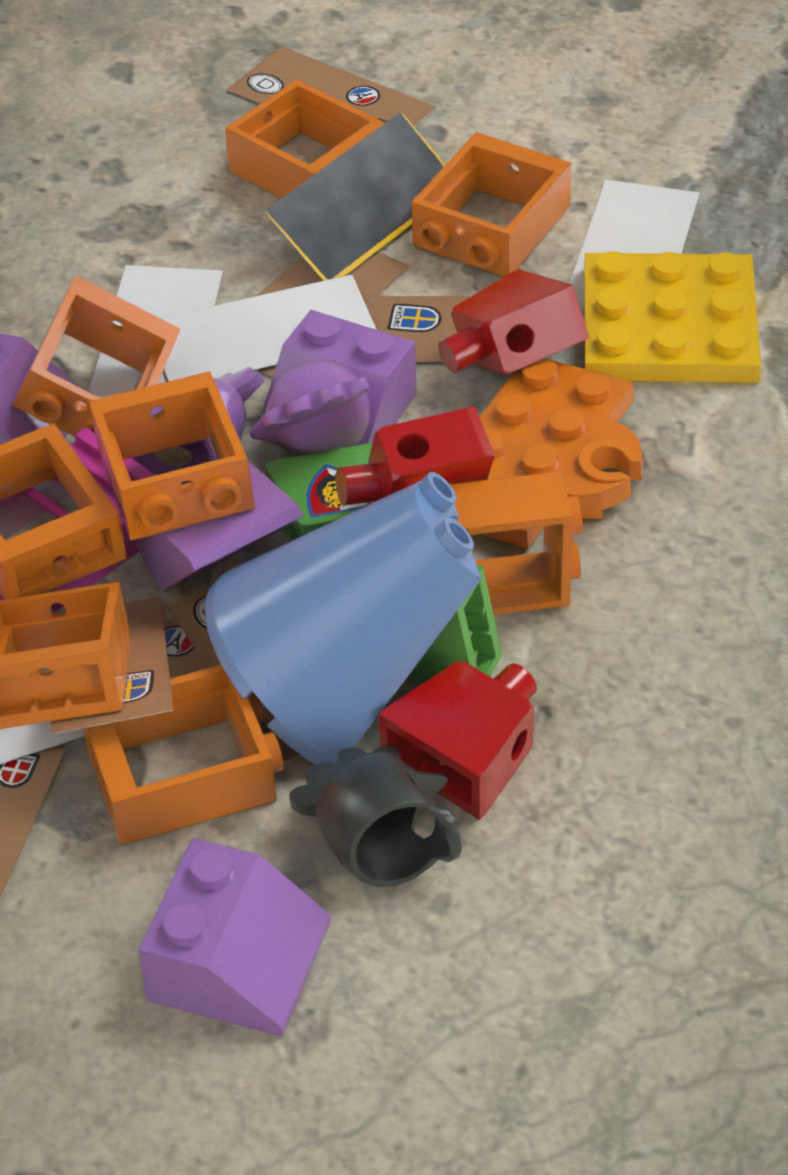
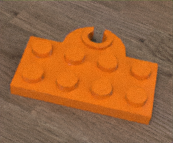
(565, 422)

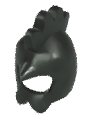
(370, 815)

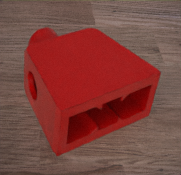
(514, 324)
(405, 452)
(466, 729)

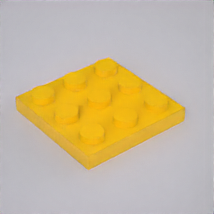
(671, 317)

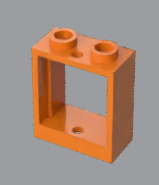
(293, 110)
(485, 166)
(88, 317)
(189, 414)
(517, 503)
(83, 538)
(80, 647)
(194, 797)

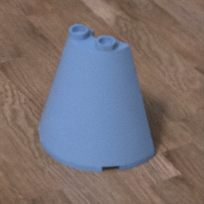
(343, 615)

